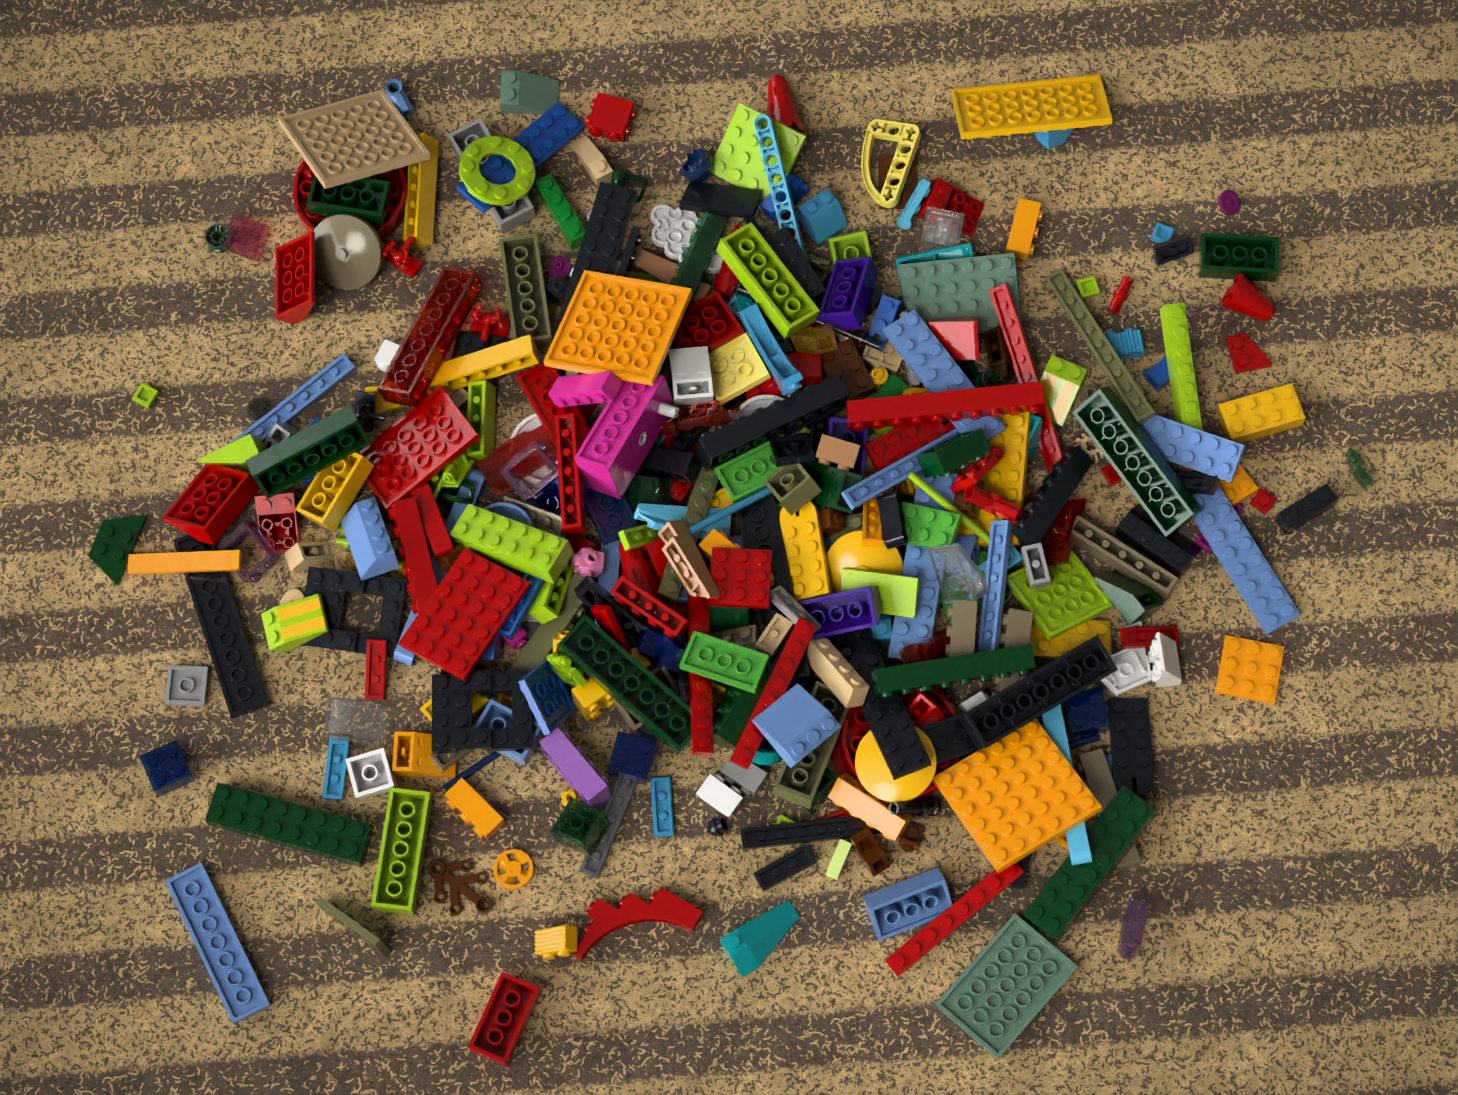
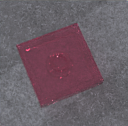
(245, 237)

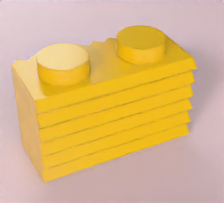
(556, 941)

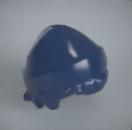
(698, 166)

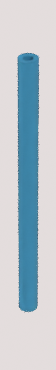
(729, 510)

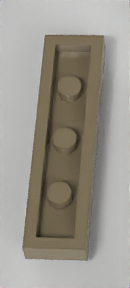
(543, 518)

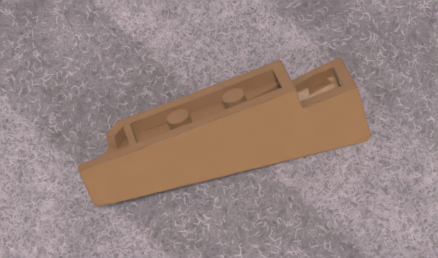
(664, 270)
(687, 560)

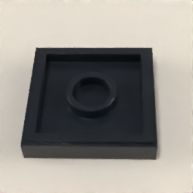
(791, 449)

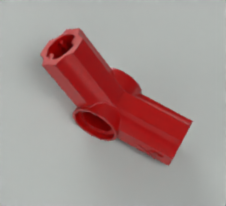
(992, 503)

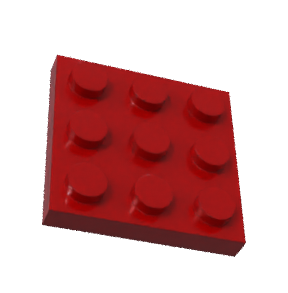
(741, 577)

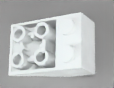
(691, 375)
(1165, 661)

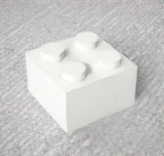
(371, 773)

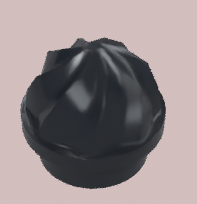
(717, 826)

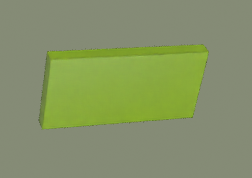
(896, 592)

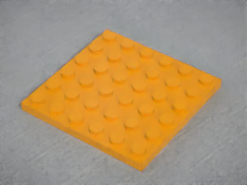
(618, 327)
(1017, 795)

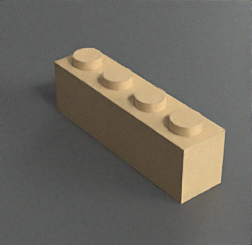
(836, 673)

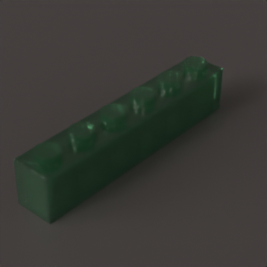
(699, 254)

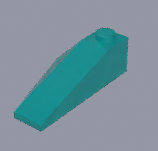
(755, 940)

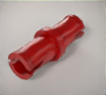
(1120, 295)

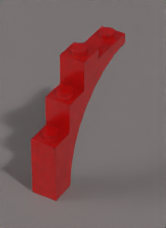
(633, 910)

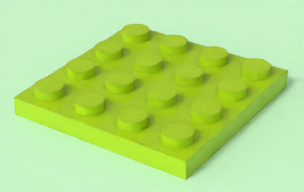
(740, 156)
(1066, 602)

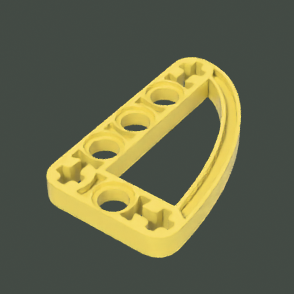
(899, 157)

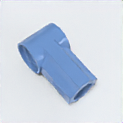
(399, 98)

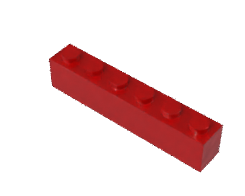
(570, 478)
(413, 550)

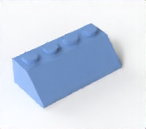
(369, 539)
(907, 903)

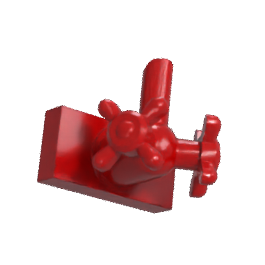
(401, 257)
(489, 324)

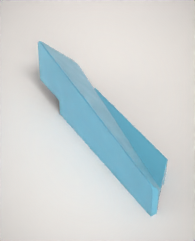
(659, 515)

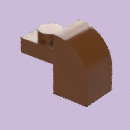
(869, 852)

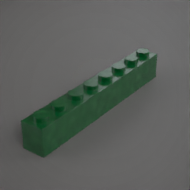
(952, 670)

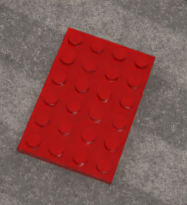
(417, 447)
(464, 614)

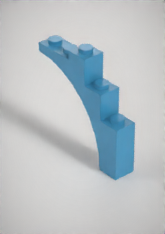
(776, 362)

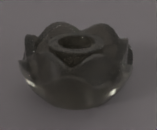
(254, 404)

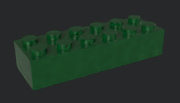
(308, 452)

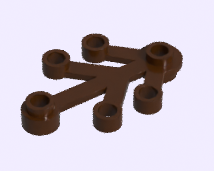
(457, 884)

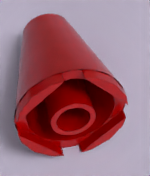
(1247, 300)

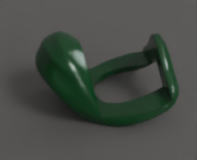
(620, 176)
(450, 496)

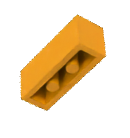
(1024, 229)
(473, 809)

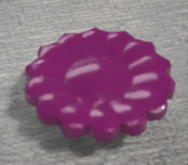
(1229, 202)
(558, 266)

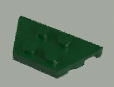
(114, 544)

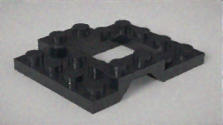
(332, 587)
(454, 713)

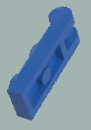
(884, 316)

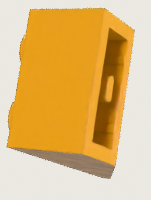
(413, 754)

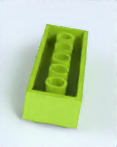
(767, 280)
(512, 543)
(401, 851)

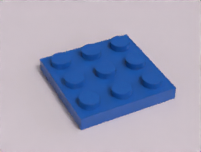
(547, 697)

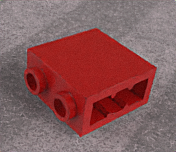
(610, 117)

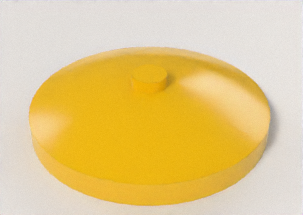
(849, 553)
(877, 778)

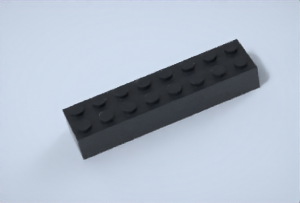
(777, 419)
(1037, 693)

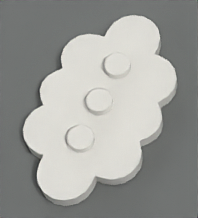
(673, 233)

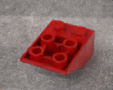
(952, 199)
(278, 519)

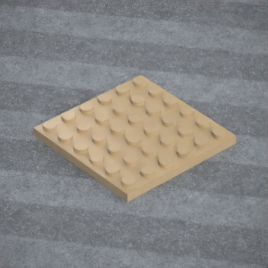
(354, 138)

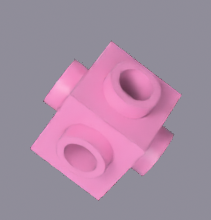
(588, 562)

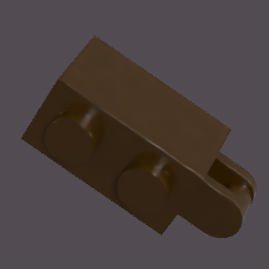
(998, 353)

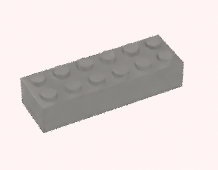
(505, 216)

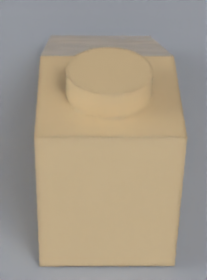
(592, 160)

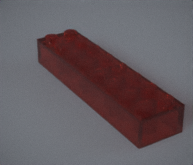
(430, 336)

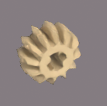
(1084, 442)

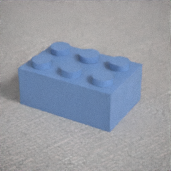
(500, 717)

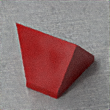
(924, 711)

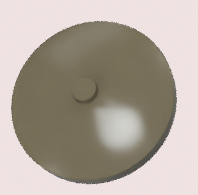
(347, 251)

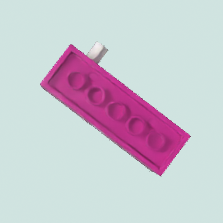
(624, 436)

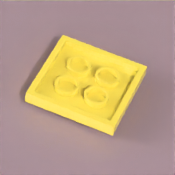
(736, 369)

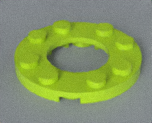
(494, 193)

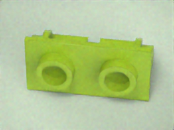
(457, 471)

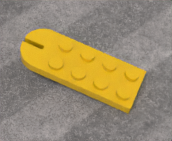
(805, 552)
(1067, 641)

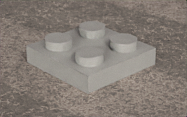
(186, 686)

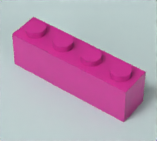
(585, 389)

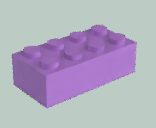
(575, 769)

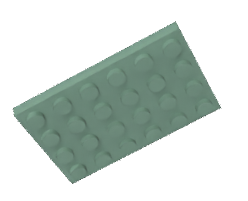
(958, 287)
(1006, 986)

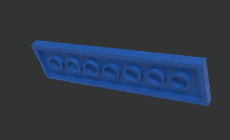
(540, 140)

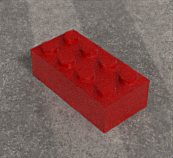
(504, 1019)

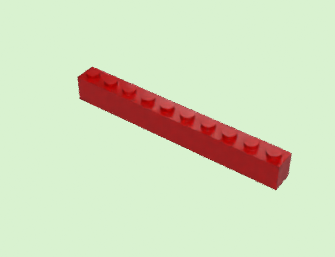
(944, 406)

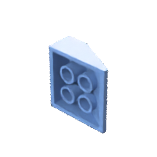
(796, 724)

